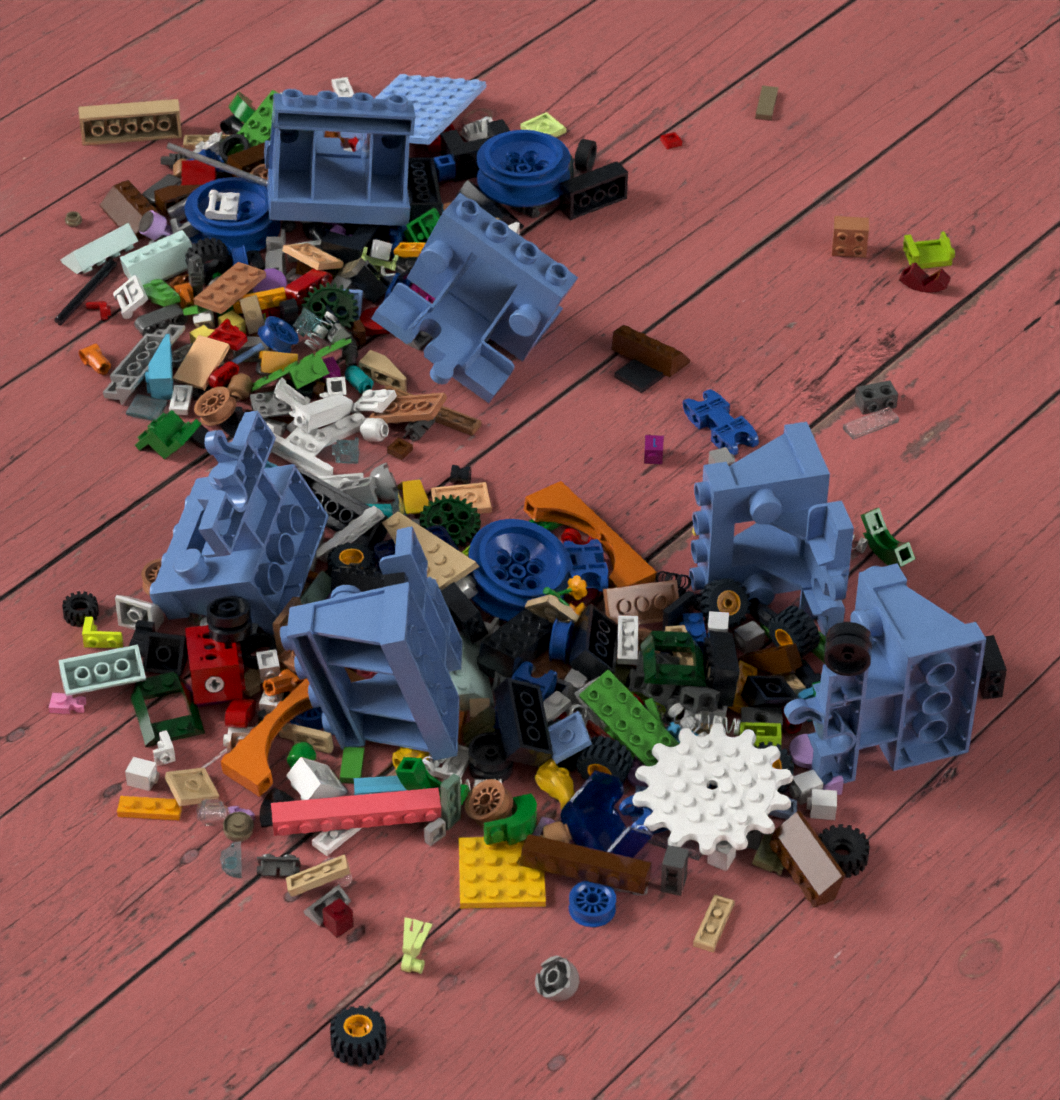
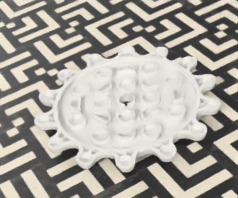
(740, 802)

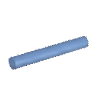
(247, 354)

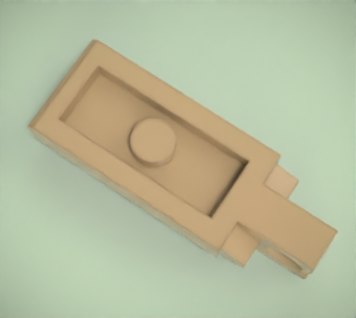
(318, 739)

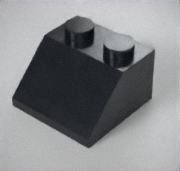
(165, 653)
(767, 691)

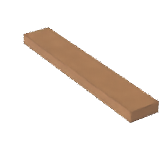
(450, 417)

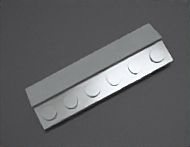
(133, 367)

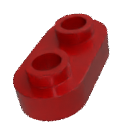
(223, 374)

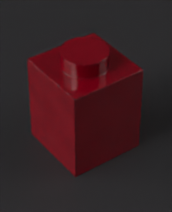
(338, 917)

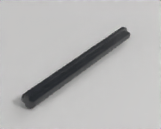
(85, 292)

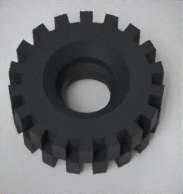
(848, 840)

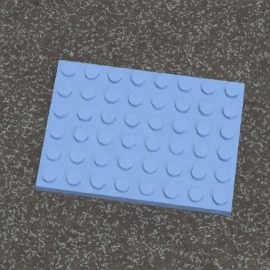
(435, 102)

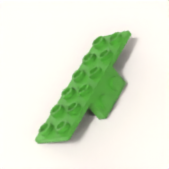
(258, 126)
(306, 371)
(626, 718)

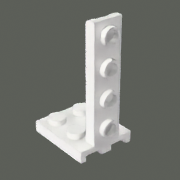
(299, 457)

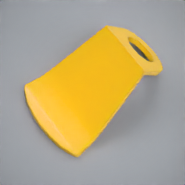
(413, 496)

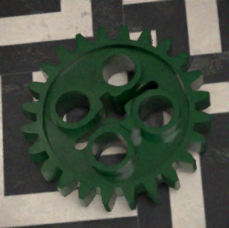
(343, 302)
(464, 529)

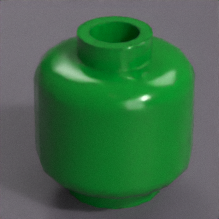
(300, 750)

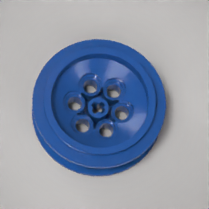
(522, 168)
(252, 218)
(516, 566)

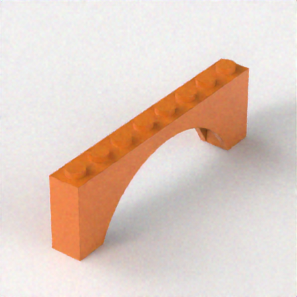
(562, 506)
(249, 759)

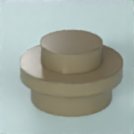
(73, 219)

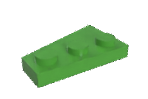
(161, 293)

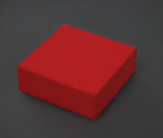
(671, 140)

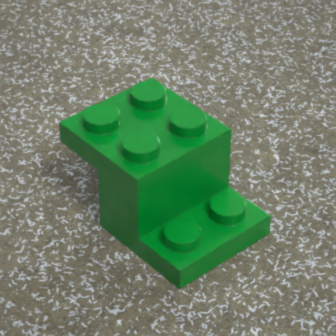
(422, 227)
(167, 434)

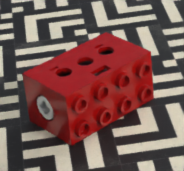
(214, 668)

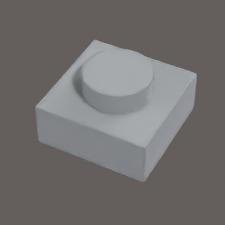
(435, 831)

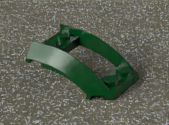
(669, 673)
(178, 727)

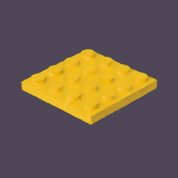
(494, 877)

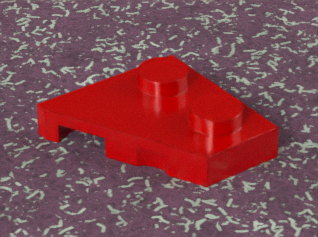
(229, 334)

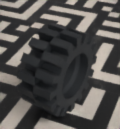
(80, 601)

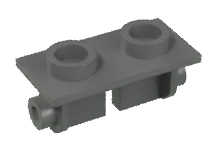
(415, 429)
(287, 864)

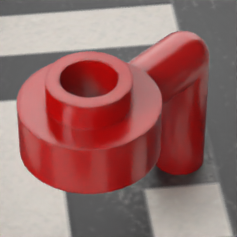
(105, 310)
(573, 535)

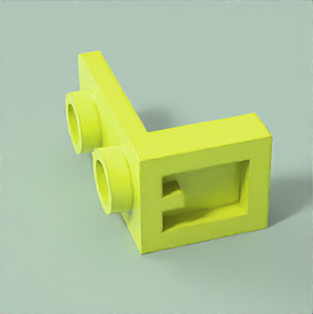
(100, 639)

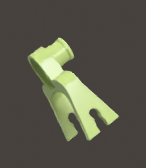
(391, 265)
(413, 943)

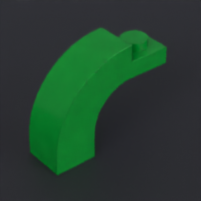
(241, 107)
(882, 542)
(415, 776)
(516, 827)

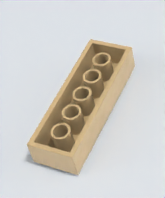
(130, 122)

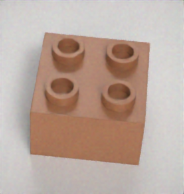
(850, 236)

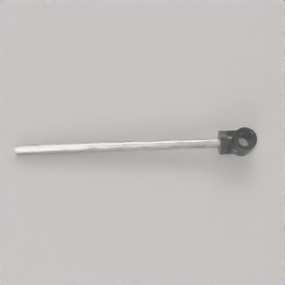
(217, 164)

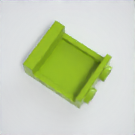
(929, 253)

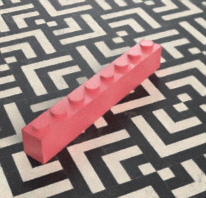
(356, 811)

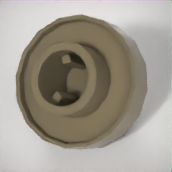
(238, 826)

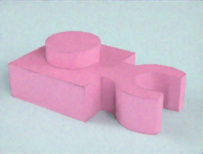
(63, 704)

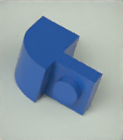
(445, 168)

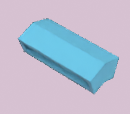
(377, 785)

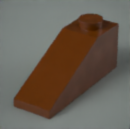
(171, 195)
(775, 660)

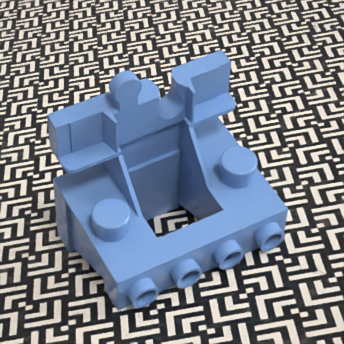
(320, 180)
(483, 289)
(241, 531)
(796, 534)
(400, 635)
(912, 697)

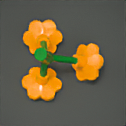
(576, 588)

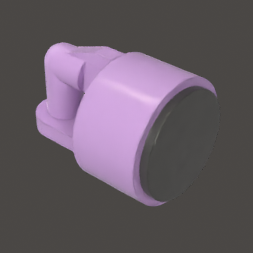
(154, 225)

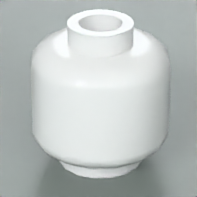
(374, 429)

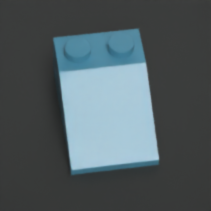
(160, 373)

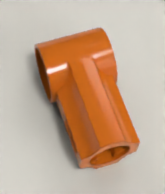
(186, 295)
(93, 356)
(283, 683)

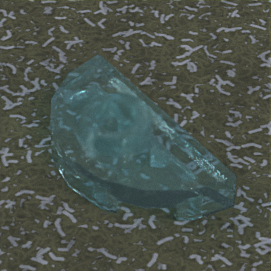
(231, 860)

